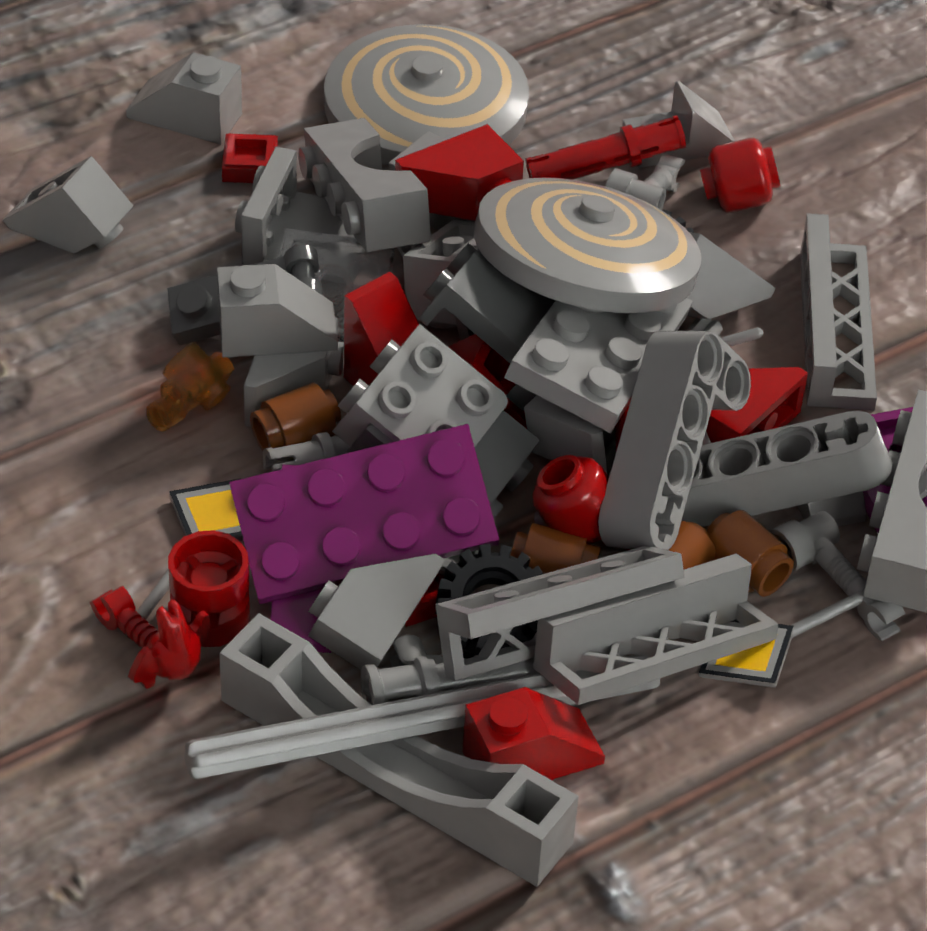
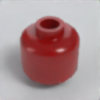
(740, 175)
(571, 495)

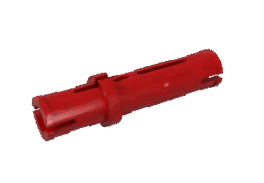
(622, 148)

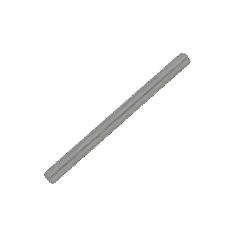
(358, 726)

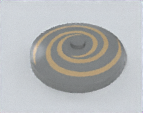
(426, 81)
(587, 245)

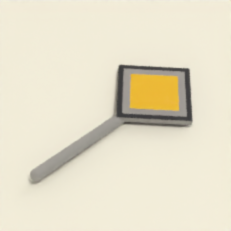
(198, 509)
(764, 662)

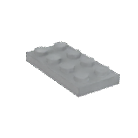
(589, 358)

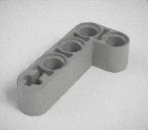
(664, 432)
(788, 467)

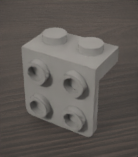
(279, 206)
(420, 392)

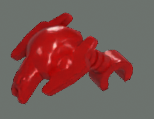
(166, 651)

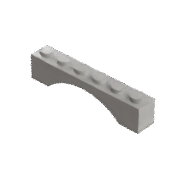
(489, 806)

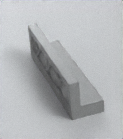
(825, 323)
(540, 597)
(645, 625)

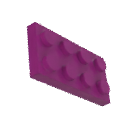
(363, 511)

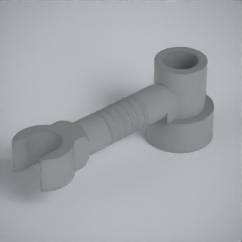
(654, 187)
(813, 543)

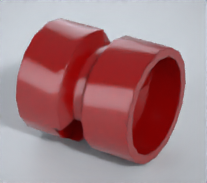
(211, 575)

